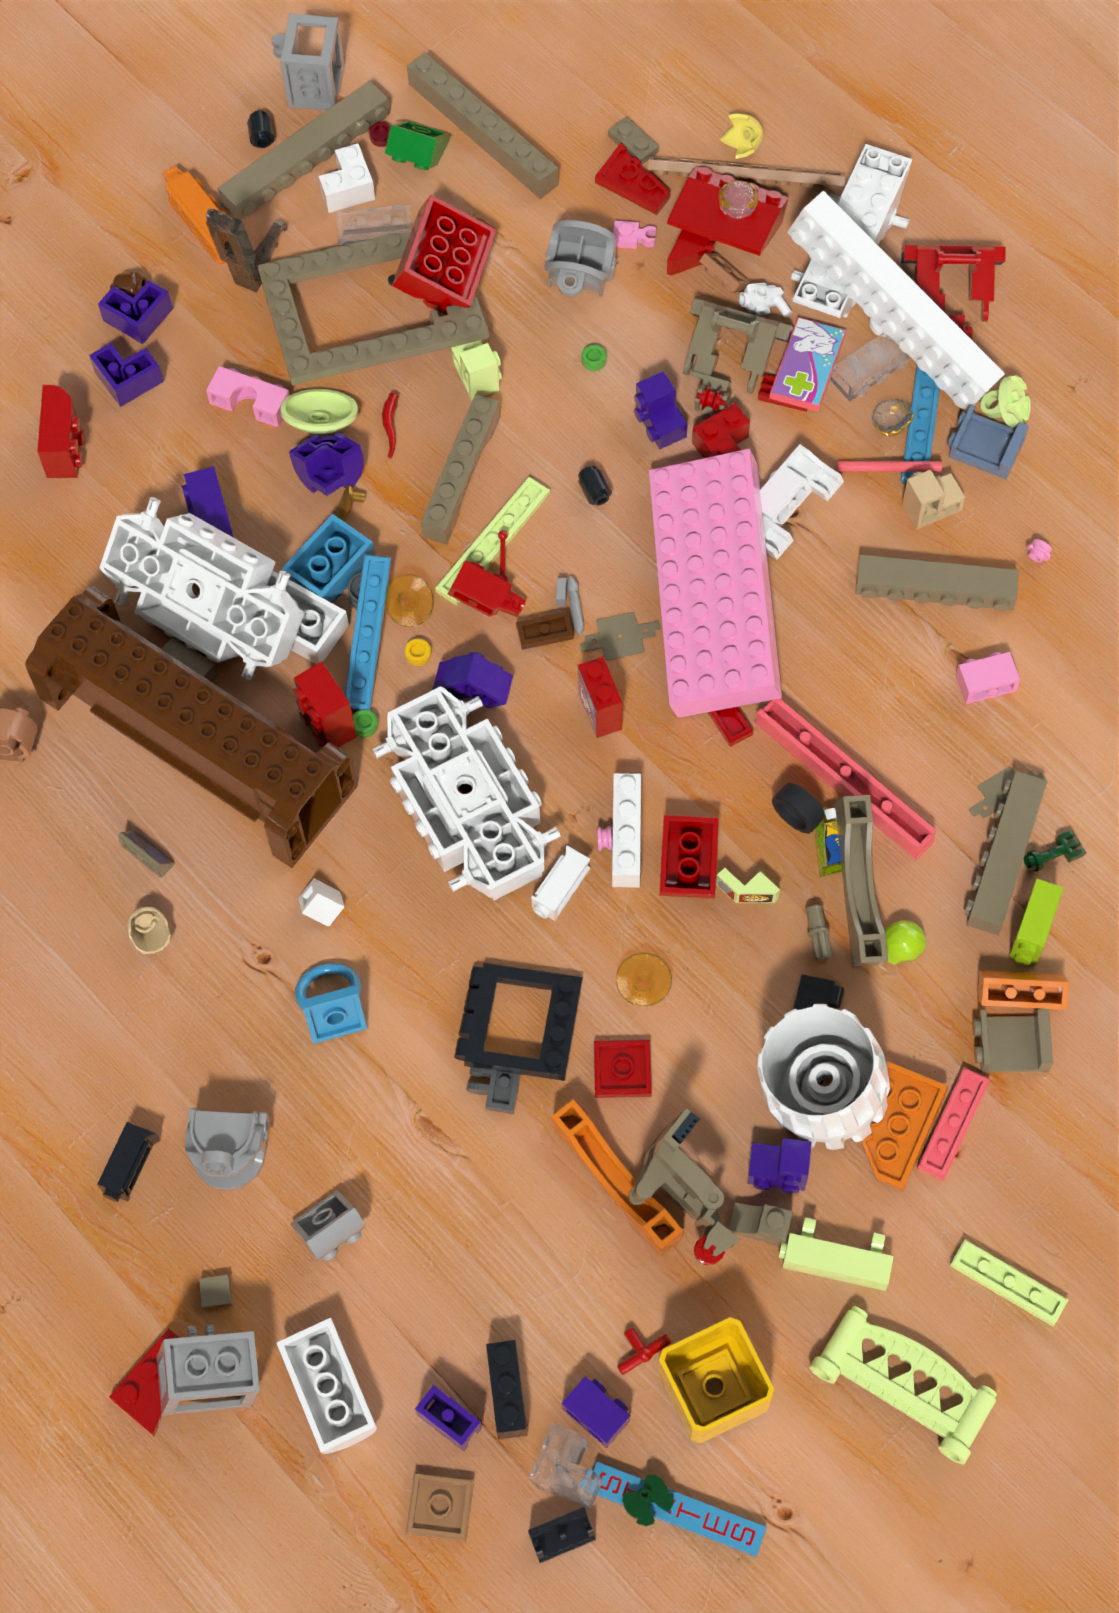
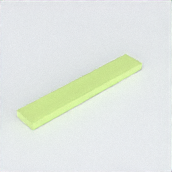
(487, 545)

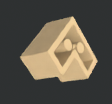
(931, 498)

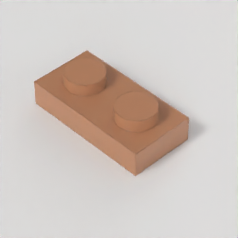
(718, 267)

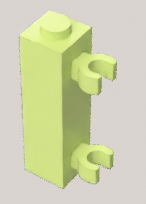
(837, 1261)

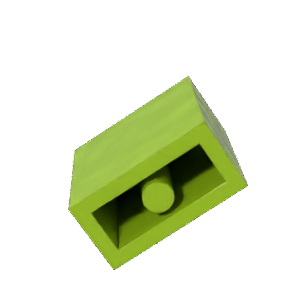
(1036, 922)

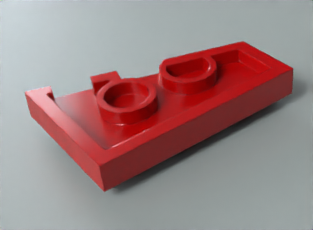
(631, 181)
(140, 1389)

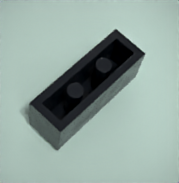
(506, 1389)

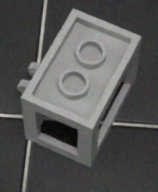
(308, 79)
(207, 1369)

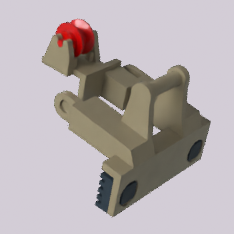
(761, 334)
(688, 1185)

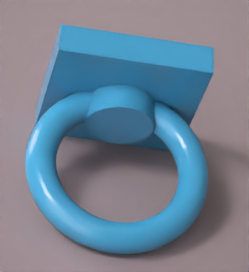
(333, 1012)

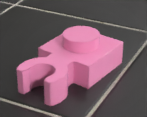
(629, 235)

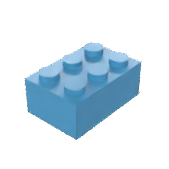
(329, 559)

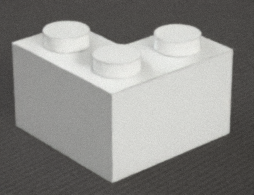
(349, 184)

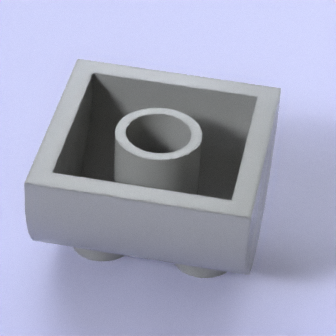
(329, 1226)

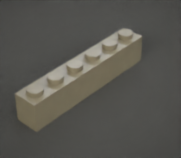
(937, 582)
(1006, 854)

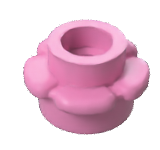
(1039, 550)

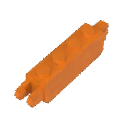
(191, 204)

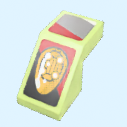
(757, 890)

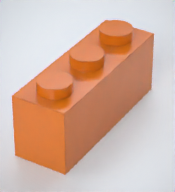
(1023, 990)

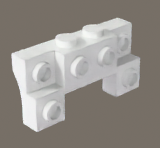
(788, 489)

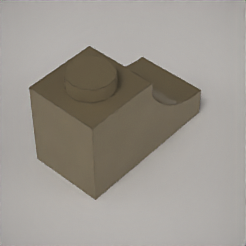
(761, 1223)

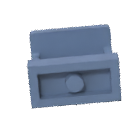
(986, 443)

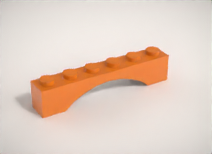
(591, 1149)

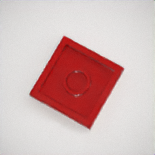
(622, 1068)

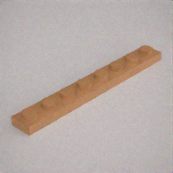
(757, 173)

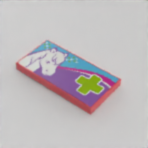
(807, 364)

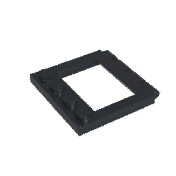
(558, 1028)

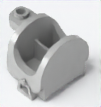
(580, 257)
(226, 1146)

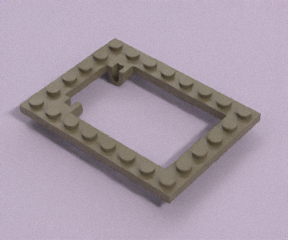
(454, 329)

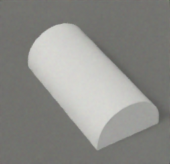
(327, 1387)

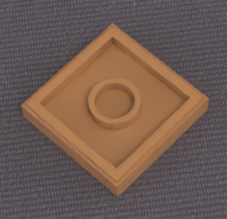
(440, 1507)

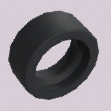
(798, 808)

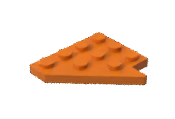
(905, 1126)

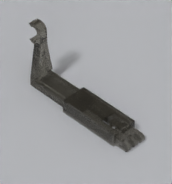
(236, 250)

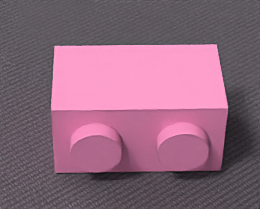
(987, 677)

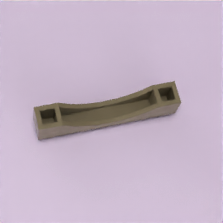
(449, 492)
(855, 843)

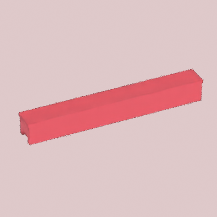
(845, 776)

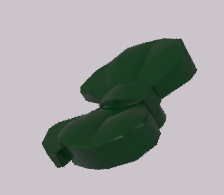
(638, 1503)

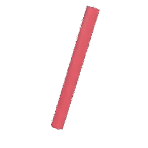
(889, 466)

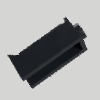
(126, 1162)

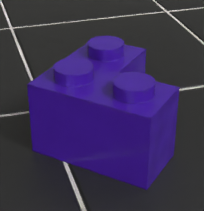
(136, 315)
(126, 377)
(658, 410)
(472, 677)
(780, 1165)

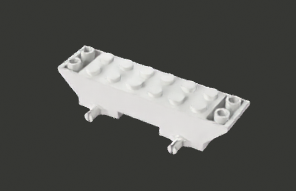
(872, 204)

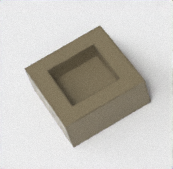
(215, 1292)

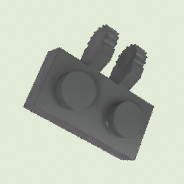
(500, 1092)

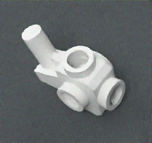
(760, 297)

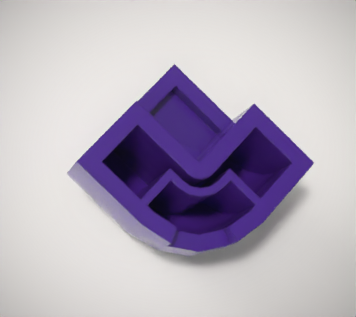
(327, 462)

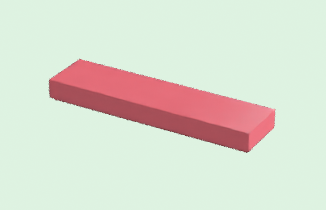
(953, 1124)

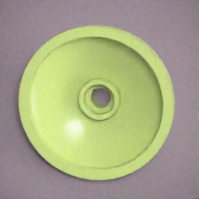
(319, 411)

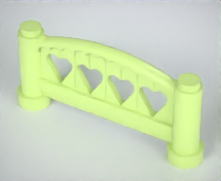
(956, 1425)

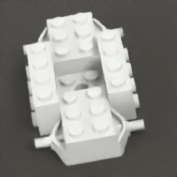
(234, 606)
(484, 828)

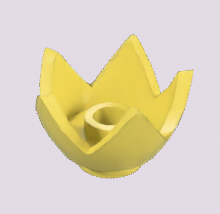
(744, 135)

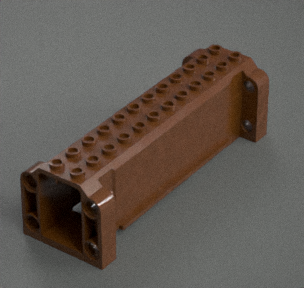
(190, 723)

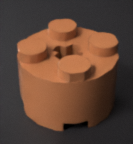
(16, 735)

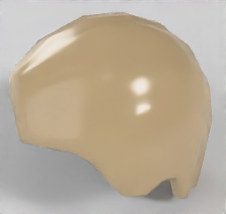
(148, 930)

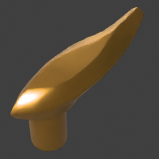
(346, 500)

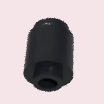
(260, 129)
(594, 485)

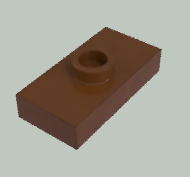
(544, 630)

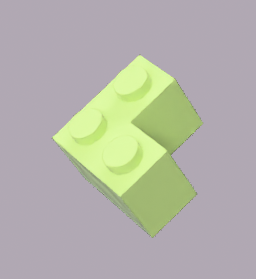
(477, 368)

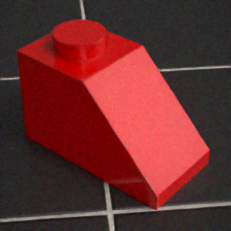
(688, 252)

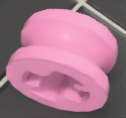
(604, 838)

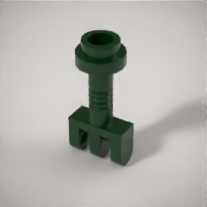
(1035, 860)

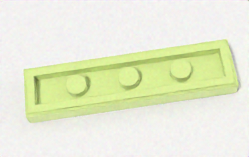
(1009, 1283)

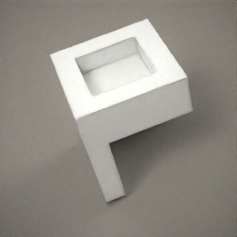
(321, 902)

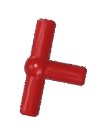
(643, 1353)

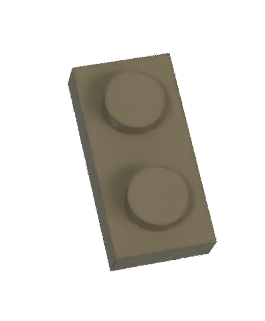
(634, 140)

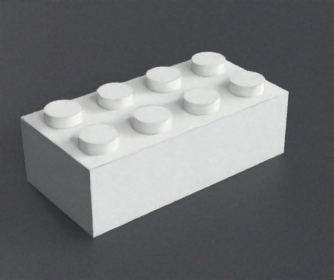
(320, 625)

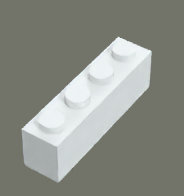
(626, 830)

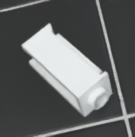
(560, 884)

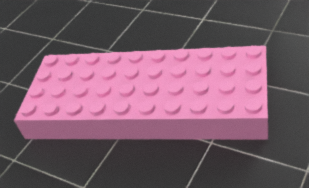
(714, 584)

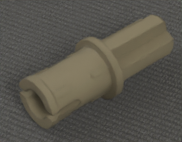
(818, 932)

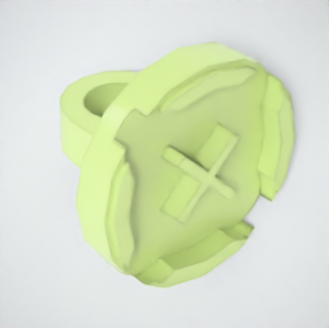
(1012, 402)

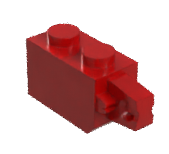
(485, 591)

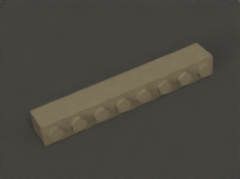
(483, 125)
(304, 150)

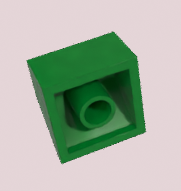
(416, 144)

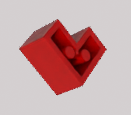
(721, 432)

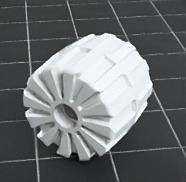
(820, 1046)

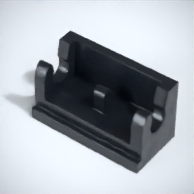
(561, 1535)

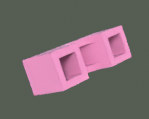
(231, 386)

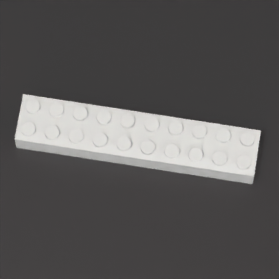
(894, 302)

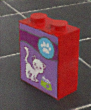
(600, 697)

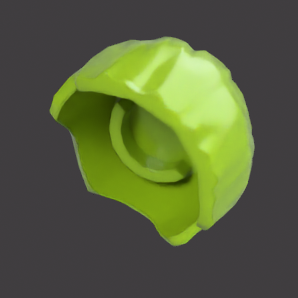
(904, 941)

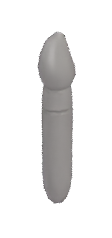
(572, 588)

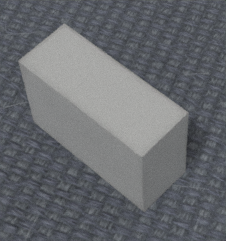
(561, 592)

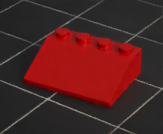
(700, 213)
(444, 255)

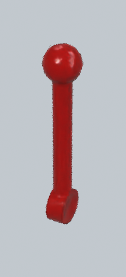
(502, 535)

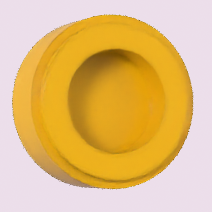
(417, 652)

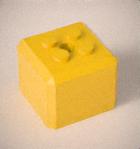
(719, 1354)

